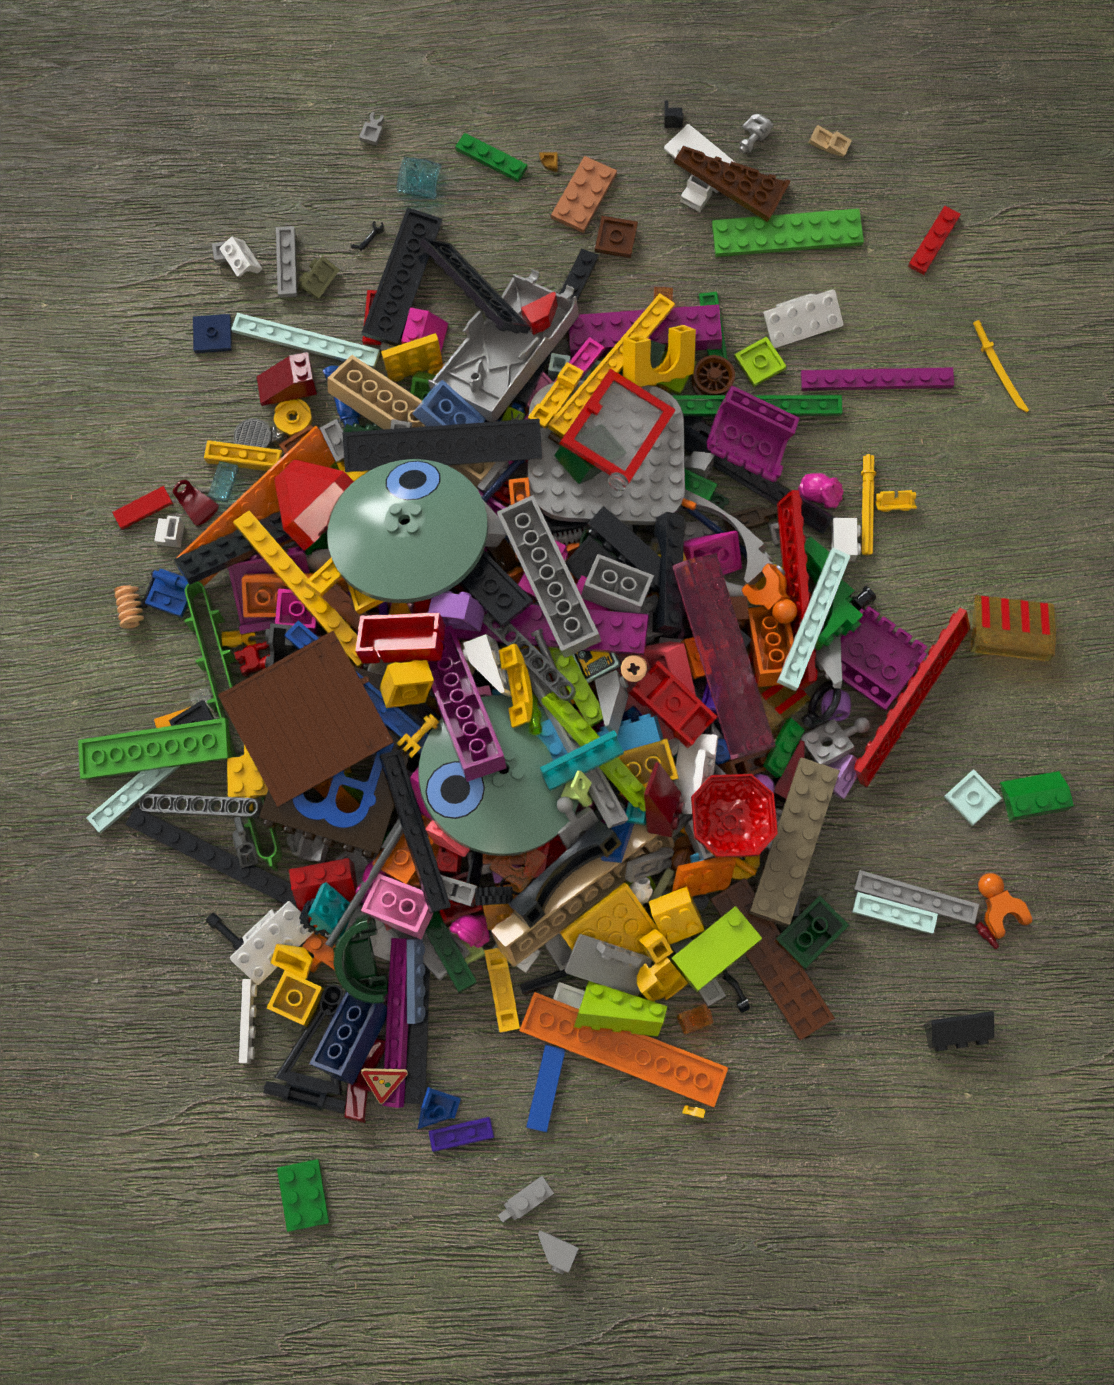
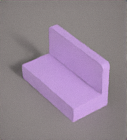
(846, 775)

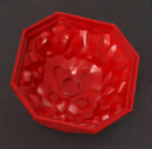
(734, 815)

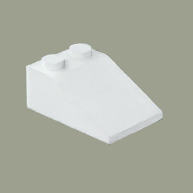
(485, 657)

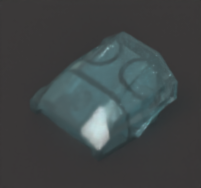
(418, 177)

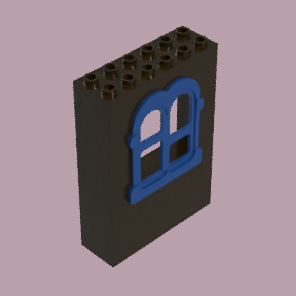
(323, 820)

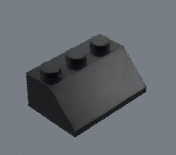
(960, 1031)

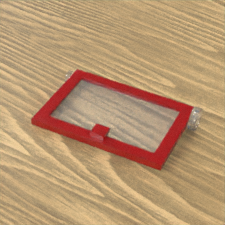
(618, 428)

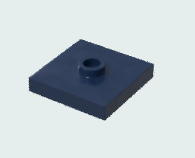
(212, 333)

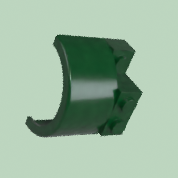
(356, 962)

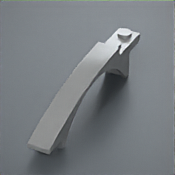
(755, 558)

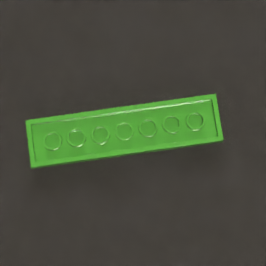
(787, 232)
(154, 749)

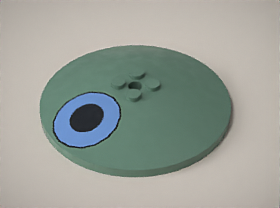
(411, 559)
(499, 810)

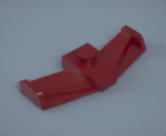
(357, 1093)

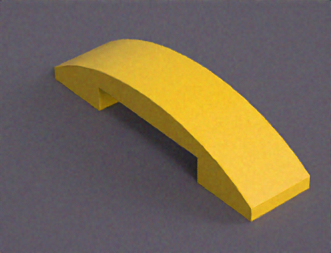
(557, 395)
(519, 683)
(502, 990)

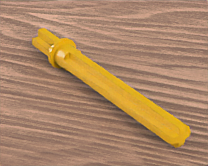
(868, 504)

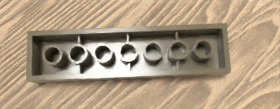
(794, 843)

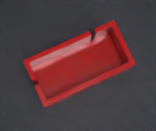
(400, 638)

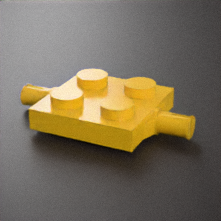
(244, 778)

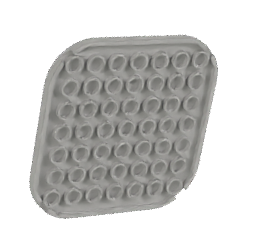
(651, 492)

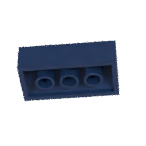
(349, 1038)

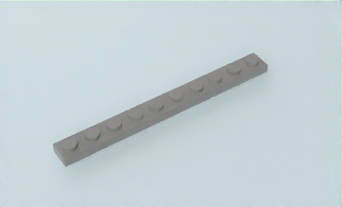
(600, 789)

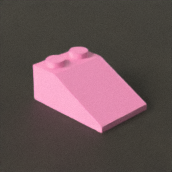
(398, 906)

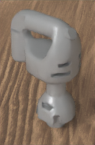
(757, 131)

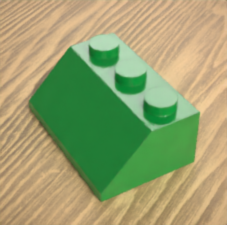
(1036, 796)

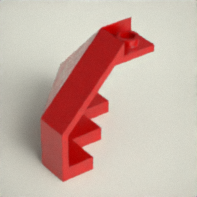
(308, 498)

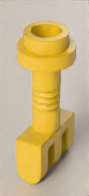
(431, 721)

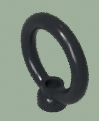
(812, 719)

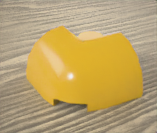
(660, 980)

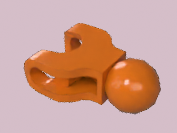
(773, 595)
(1001, 903)

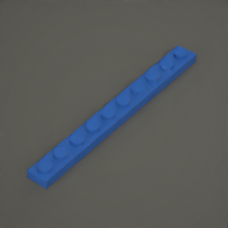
(392, 717)

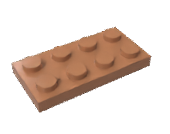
(584, 194)

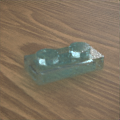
(223, 481)

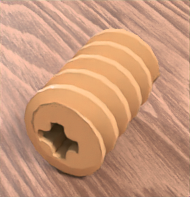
(127, 606)
(630, 675)

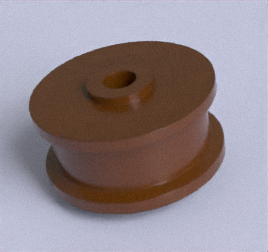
(713, 376)

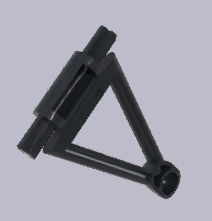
(304, 1089)

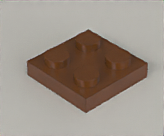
(616, 236)

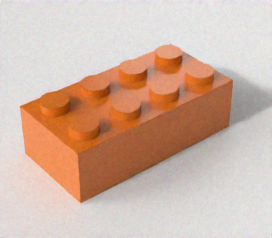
(769, 645)

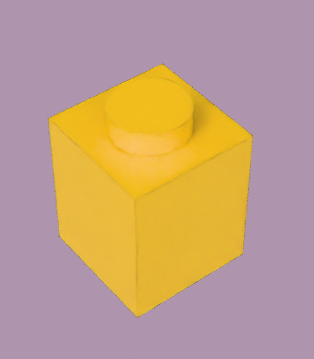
(655, 946)

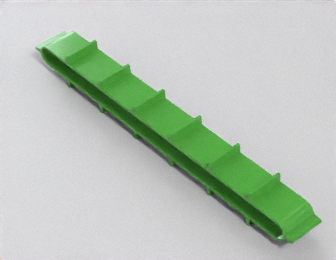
(215, 703)

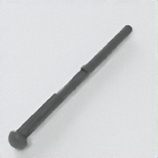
(388, 845)

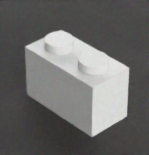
(844, 536)

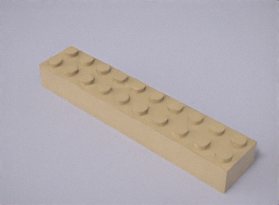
(385, 400)
(574, 898)

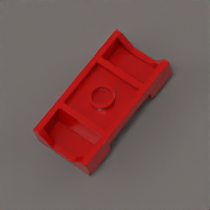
(673, 704)

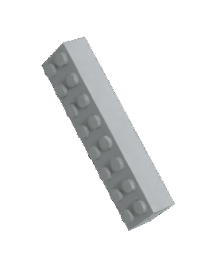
(549, 576)

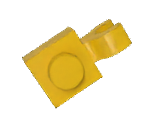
(234, 638)

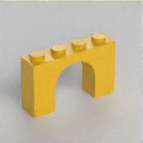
(677, 363)

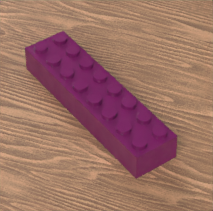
(611, 327)
(464, 712)

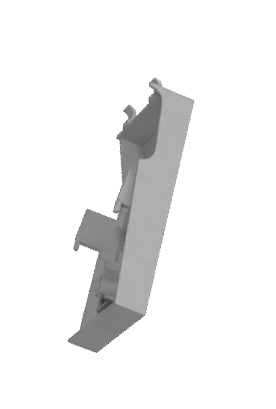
(497, 364)

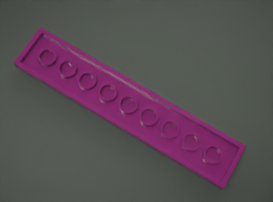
(618, 630)

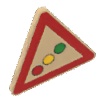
(383, 1081)

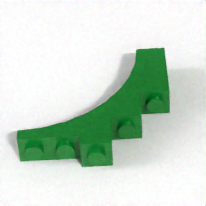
(842, 615)

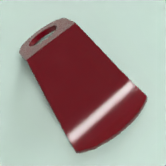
(195, 503)

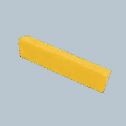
(241, 455)

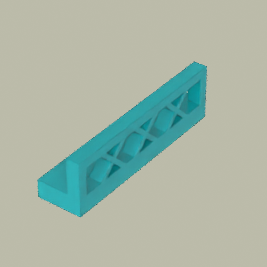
(582, 759)

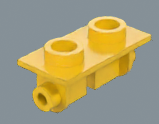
(905, 501)

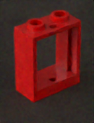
(449, 862)

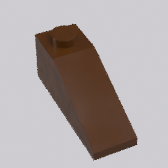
(748, 764)

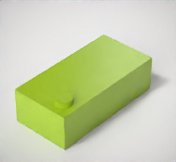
(716, 949)

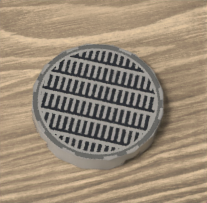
(253, 433)

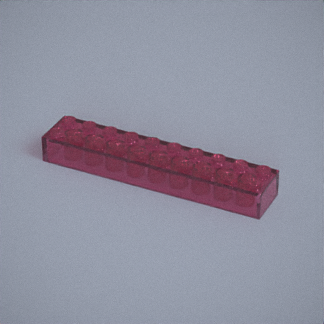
(723, 656)

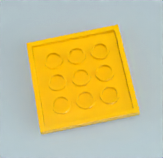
(615, 920)

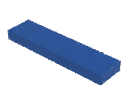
(545, 1088)

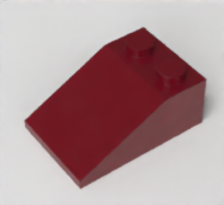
(287, 380)
(662, 803)

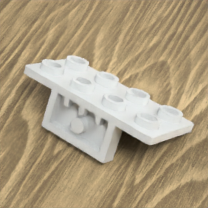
(693, 139)
(803, 318)
(695, 766)
(260, 941)

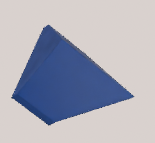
(437, 1107)

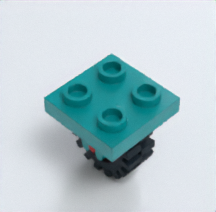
(324, 911)

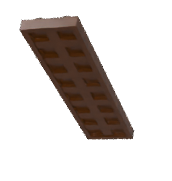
(777, 967)

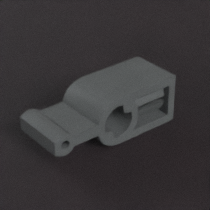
(244, 844)

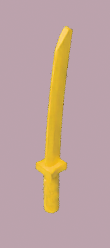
(988, 348)

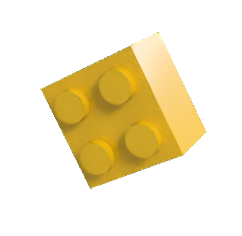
(406, 683)
(676, 915)
(295, 998)

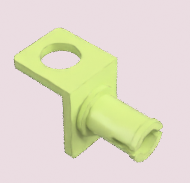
(578, 789)

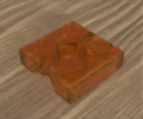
(518, 876)

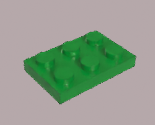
(303, 1195)

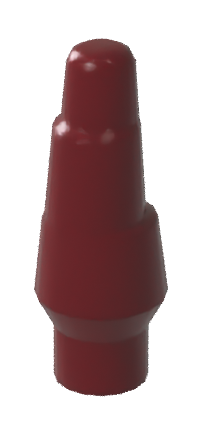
(986, 934)

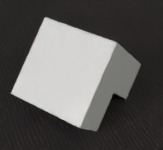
(696, 193)
(169, 532)

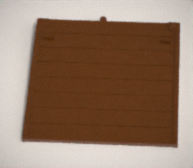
(306, 718)

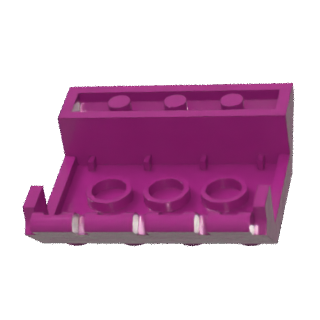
(751, 433)
(879, 659)

